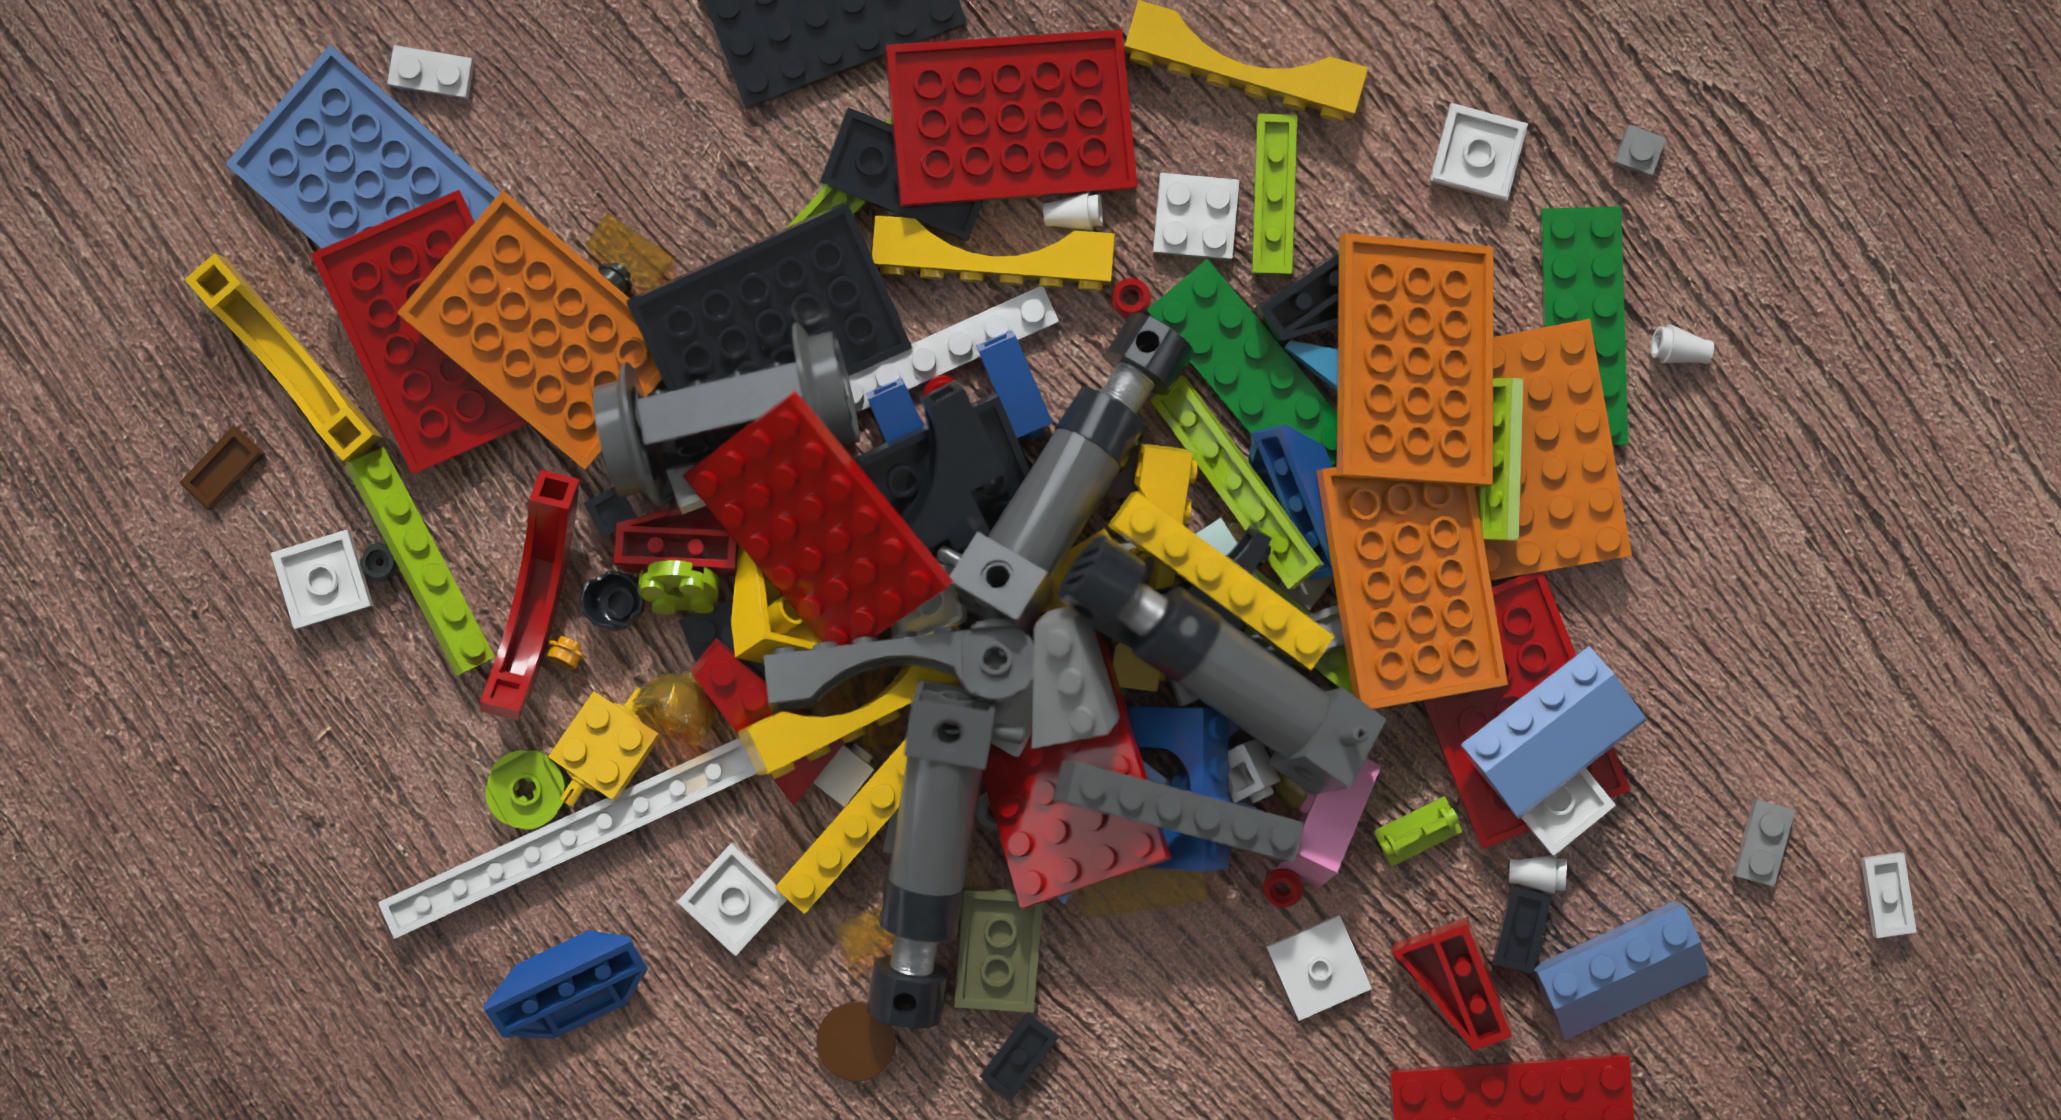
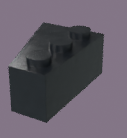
(1305, 303)

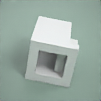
(1250, 772)

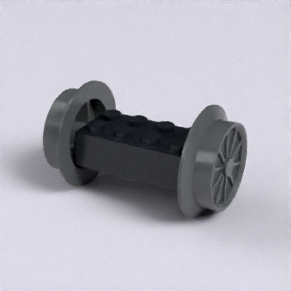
(683, 426)

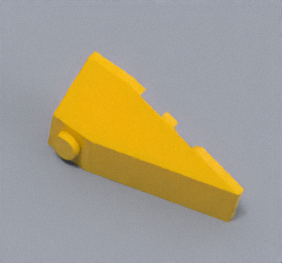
(762, 616)

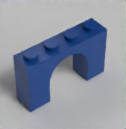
(1009, 378)
(1201, 742)

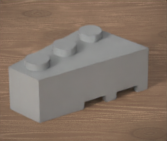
(1069, 681)

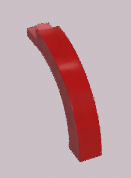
(536, 595)

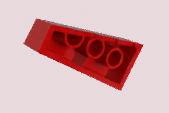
(743, 700)

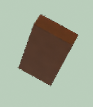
(222, 467)

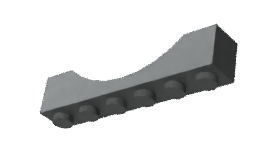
(803, 677)
(1178, 811)

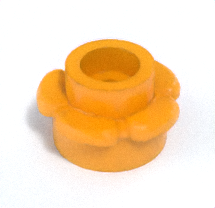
(565, 652)

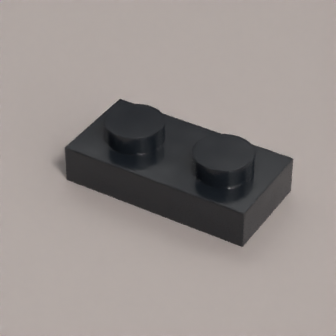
(1521, 929)
(1019, 1055)

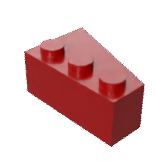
(676, 536)
(1457, 978)

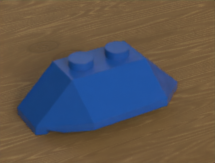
(1288, 468)
(566, 986)

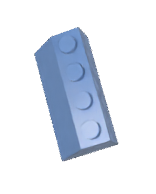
(1553, 732)
(1621, 969)

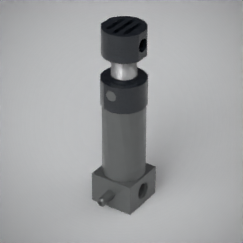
(1067, 479)
(1313, 733)
(931, 849)

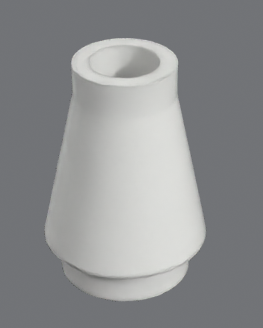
(1076, 212)
(1679, 346)
(1540, 873)

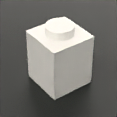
(846, 773)

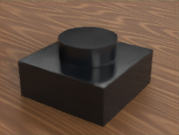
(608, 510)

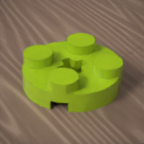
(675, 586)
(504, 782)

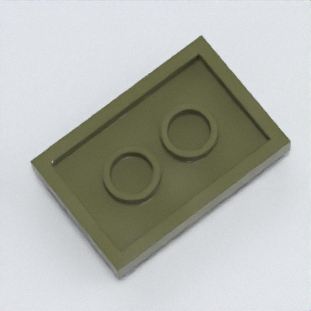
(997, 952)

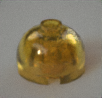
(676, 705)

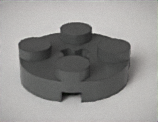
(977, 645)

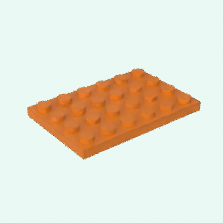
(531, 324)
(1415, 361)
(1567, 455)
(1411, 588)

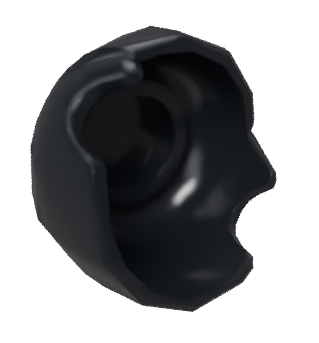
(612, 601)

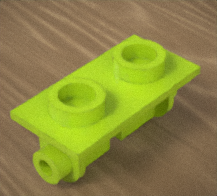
(1418, 831)

